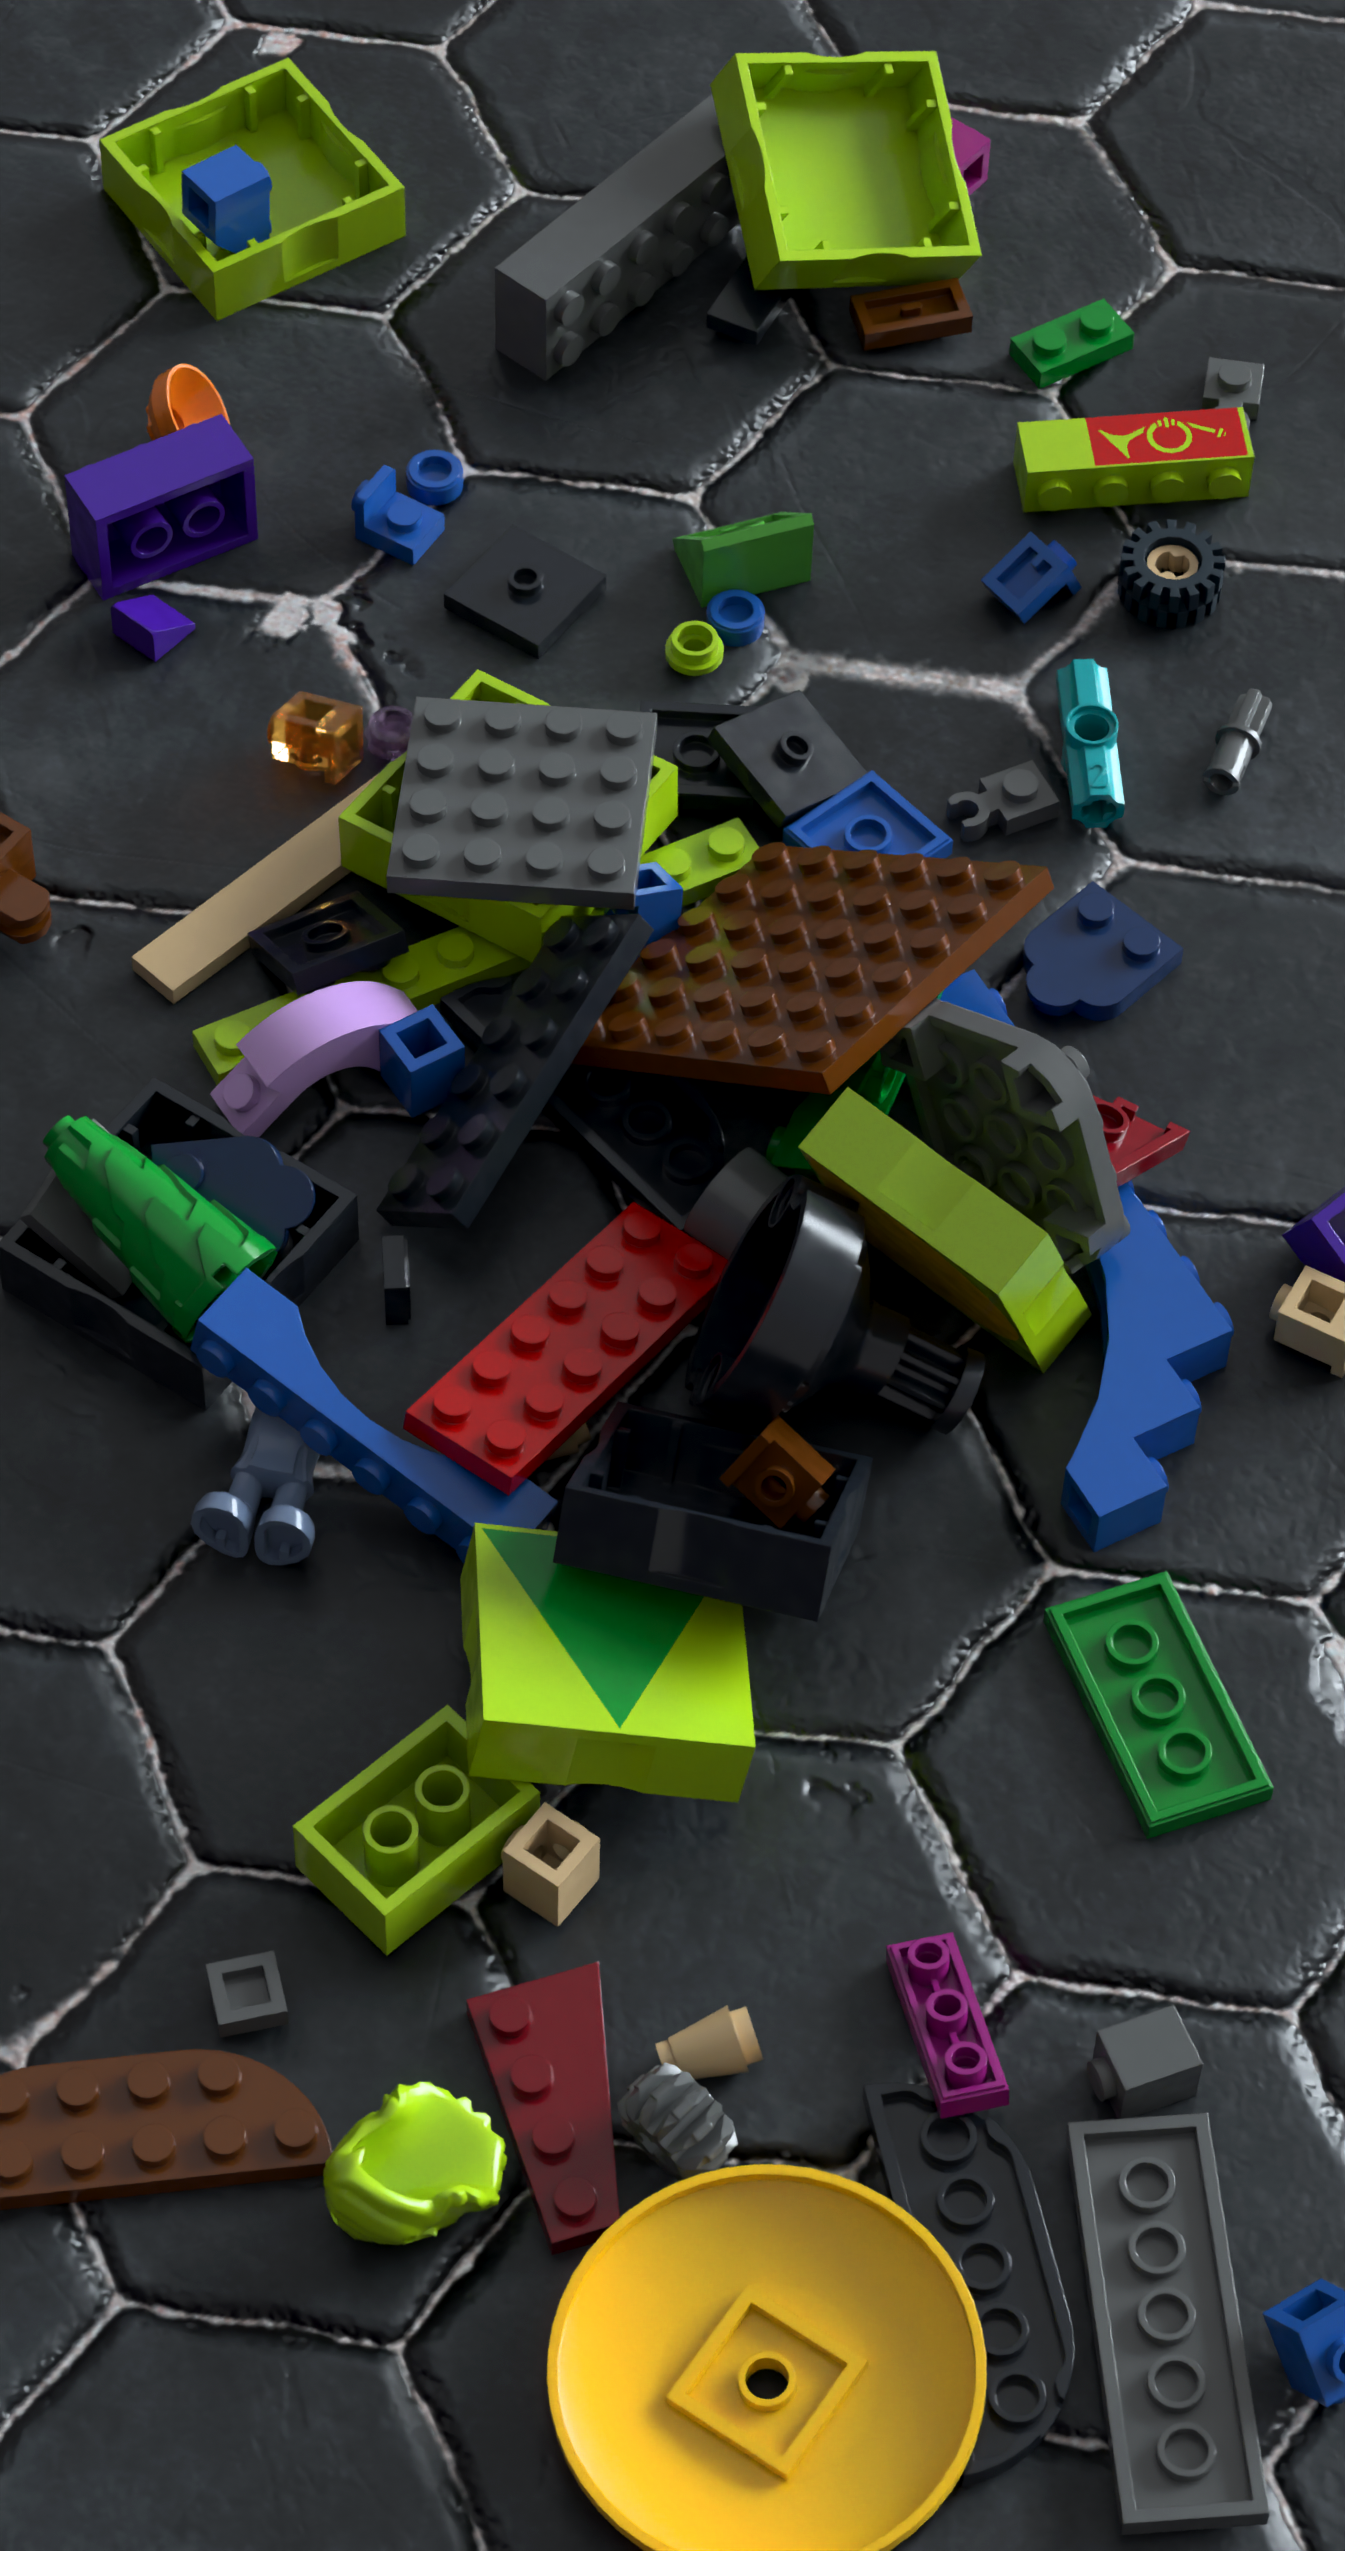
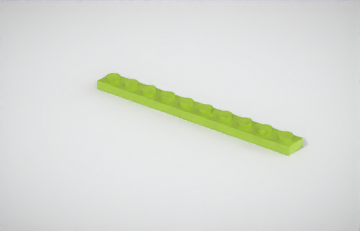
(463, 958)

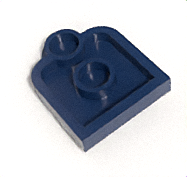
(1095, 957)
(246, 1179)

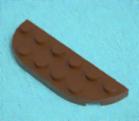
(152, 2127)

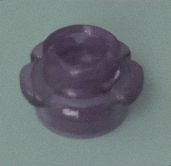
(389, 732)

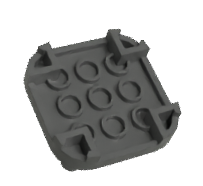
(1015, 1122)

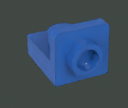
(394, 520)
(1031, 576)

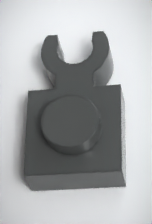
(1233, 385)
(1009, 798)

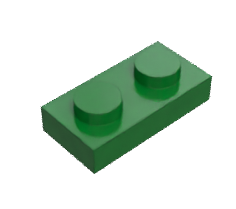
(1071, 343)

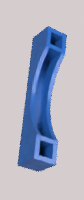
(262, 1347)

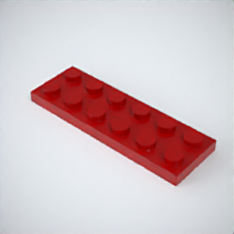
(567, 1349)

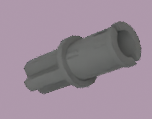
(1237, 743)

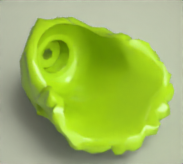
(413, 2167)

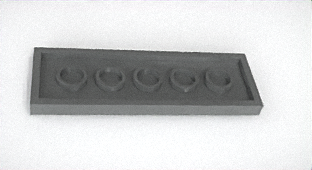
(1166, 2325)

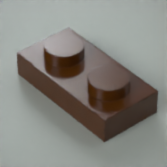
(910, 314)

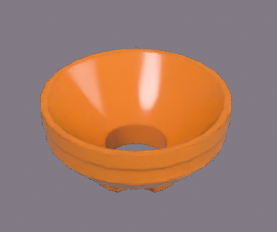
(181, 399)

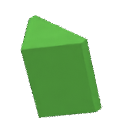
(748, 555)

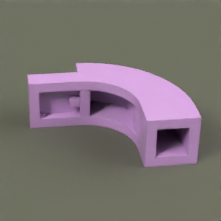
(302, 1045)

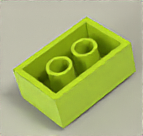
(410, 1832)

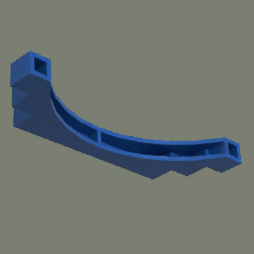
(1155, 1342)

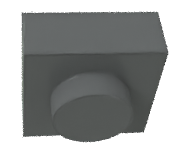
(247, 1994)

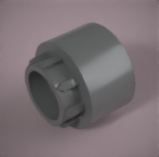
(733, 1201)

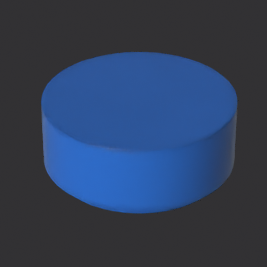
(434, 477)
(736, 617)

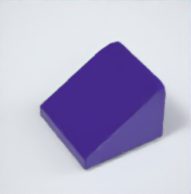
(149, 625)

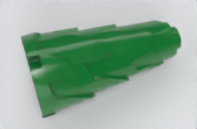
(157, 1225)

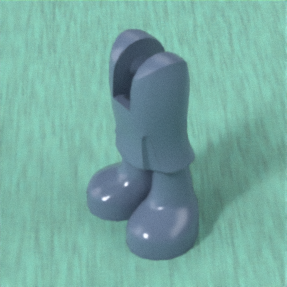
(271, 1466)

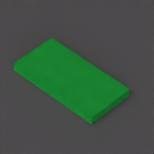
(1157, 1705)

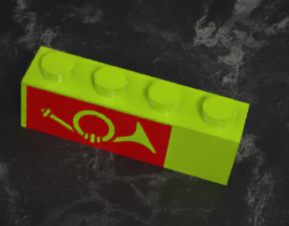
(1133, 459)

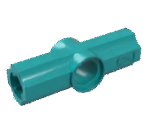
(1089, 743)

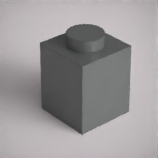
(1145, 2063)

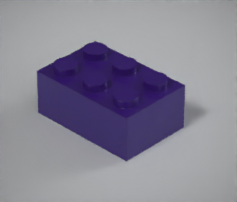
(162, 506)

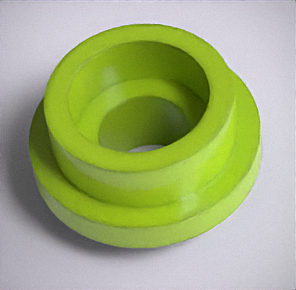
(694, 648)

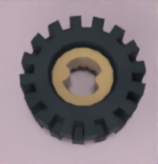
(1164, 593)

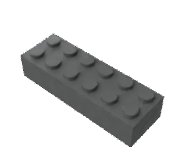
(615, 246)

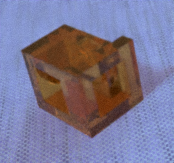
(318, 735)

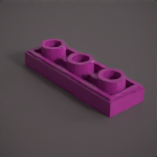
(947, 2025)

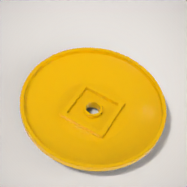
(749, 2278)

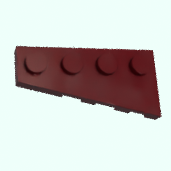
(553, 2090)

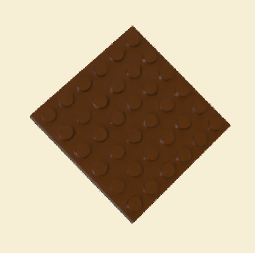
(806, 964)

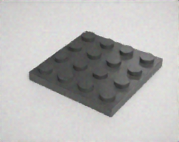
(523, 803)

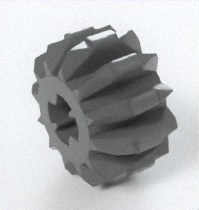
(677, 2122)

